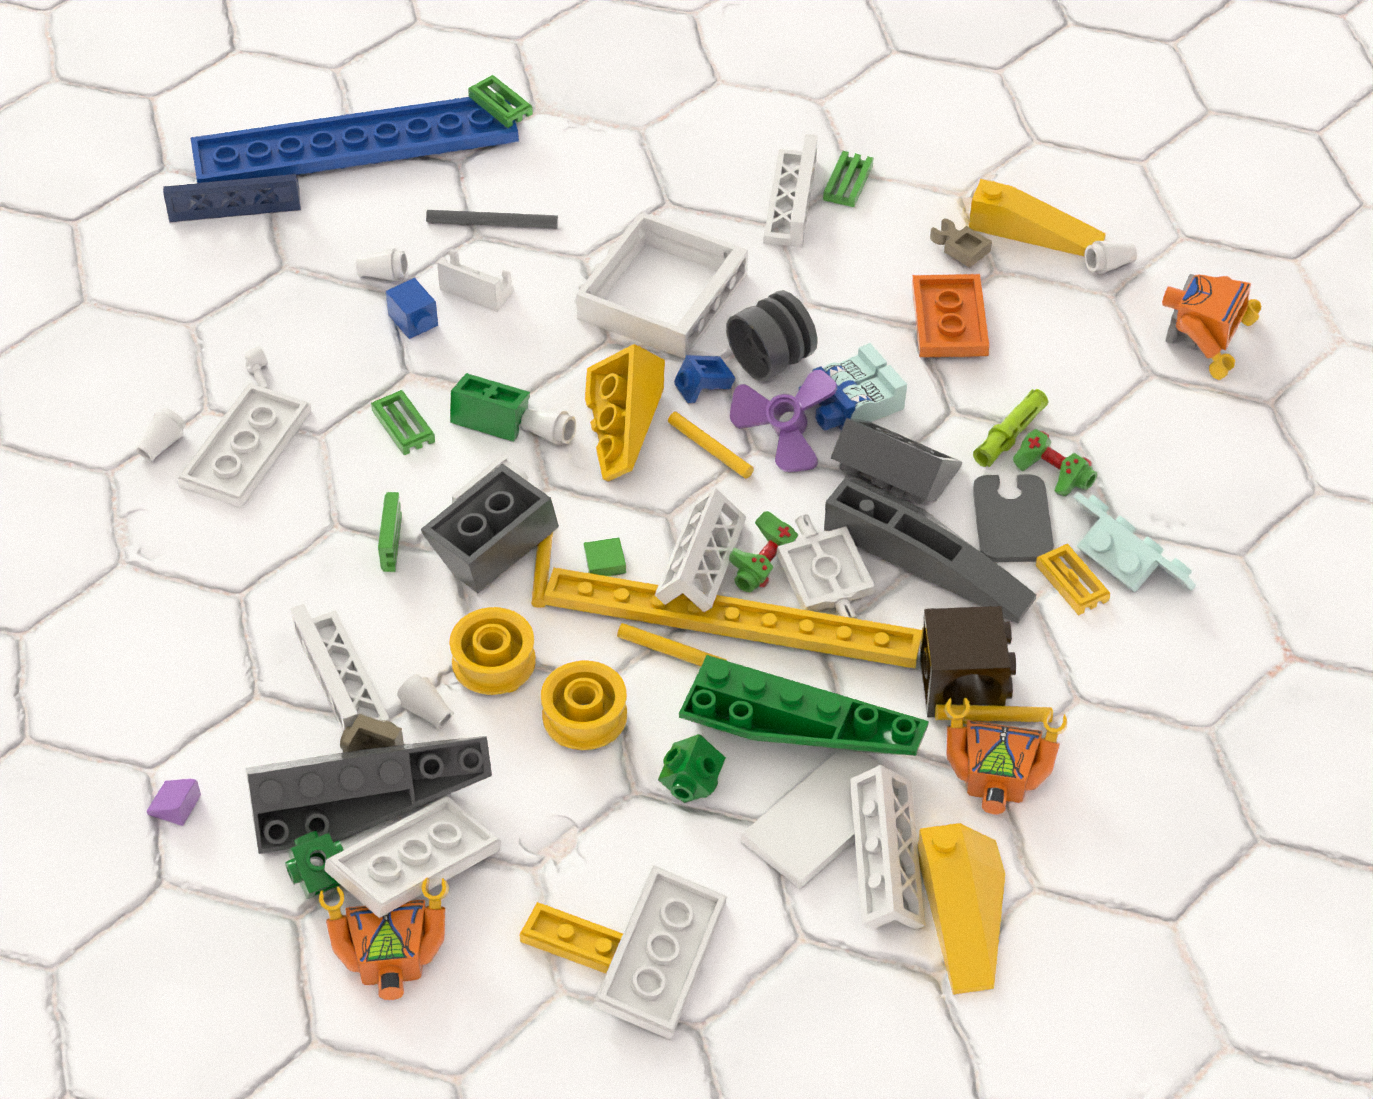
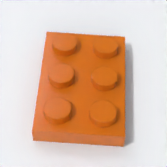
(950, 315)

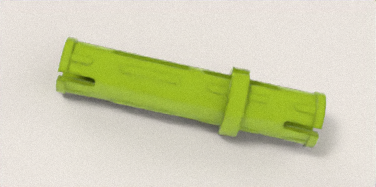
(1003, 436)

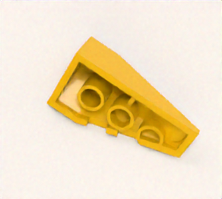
(1021, 217)
(623, 401)
(966, 899)

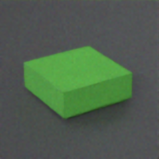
(605, 557)

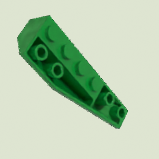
(791, 712)

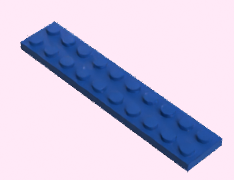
(348, 140)

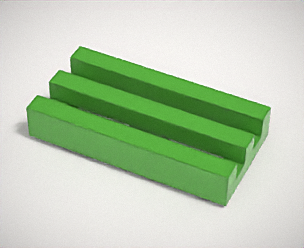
(495, 102)
(853, 163)
(413, 439)
(390, 532)

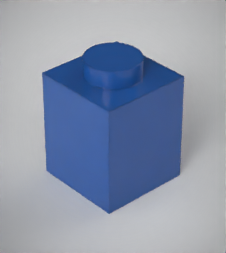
(411, 308)

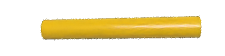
(710, 445)
(541, 572)
(663, 644)
(996, 713)

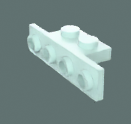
(1122, 552)

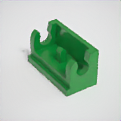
(488, 406)

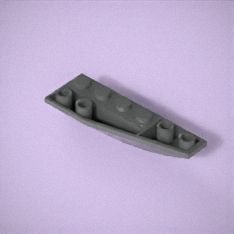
(923, 546)
(357, 788)

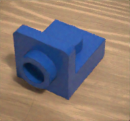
(704, 373)

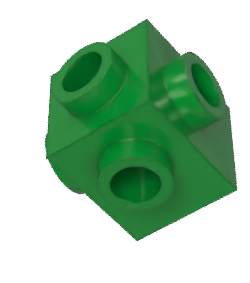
(691, 768)
(301, 870)

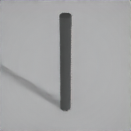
(492, 218)

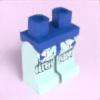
(864, 390)

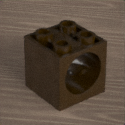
(966, 657)

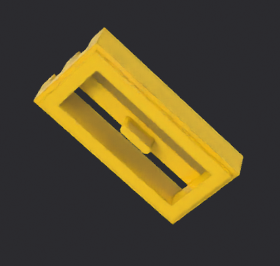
(1068, 582)

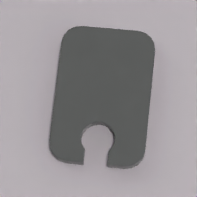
(1012, 527)

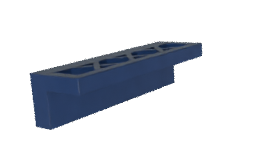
(232, 198)

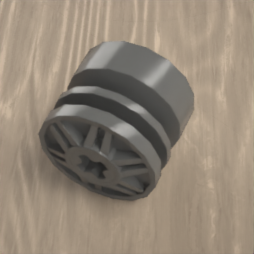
(771, 335)

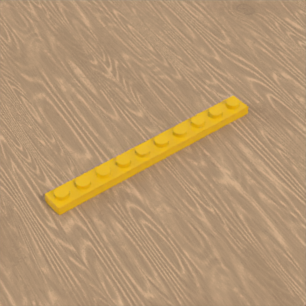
(736, 618)

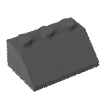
(894, 460)
(491, 527)

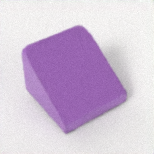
(175, 800)

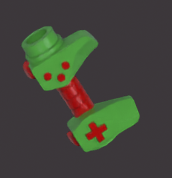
(1073, 469)
(756, 568)

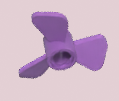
(753, 410)

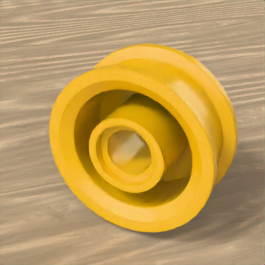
(492, 650)
(590, 724)

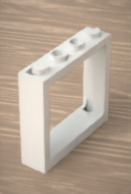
(725, 258)

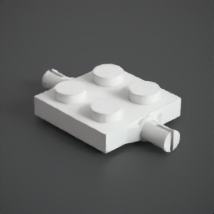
(825, 569)

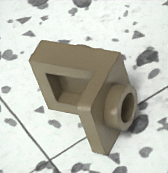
(369, 734)

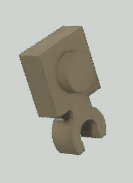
(963, 244)

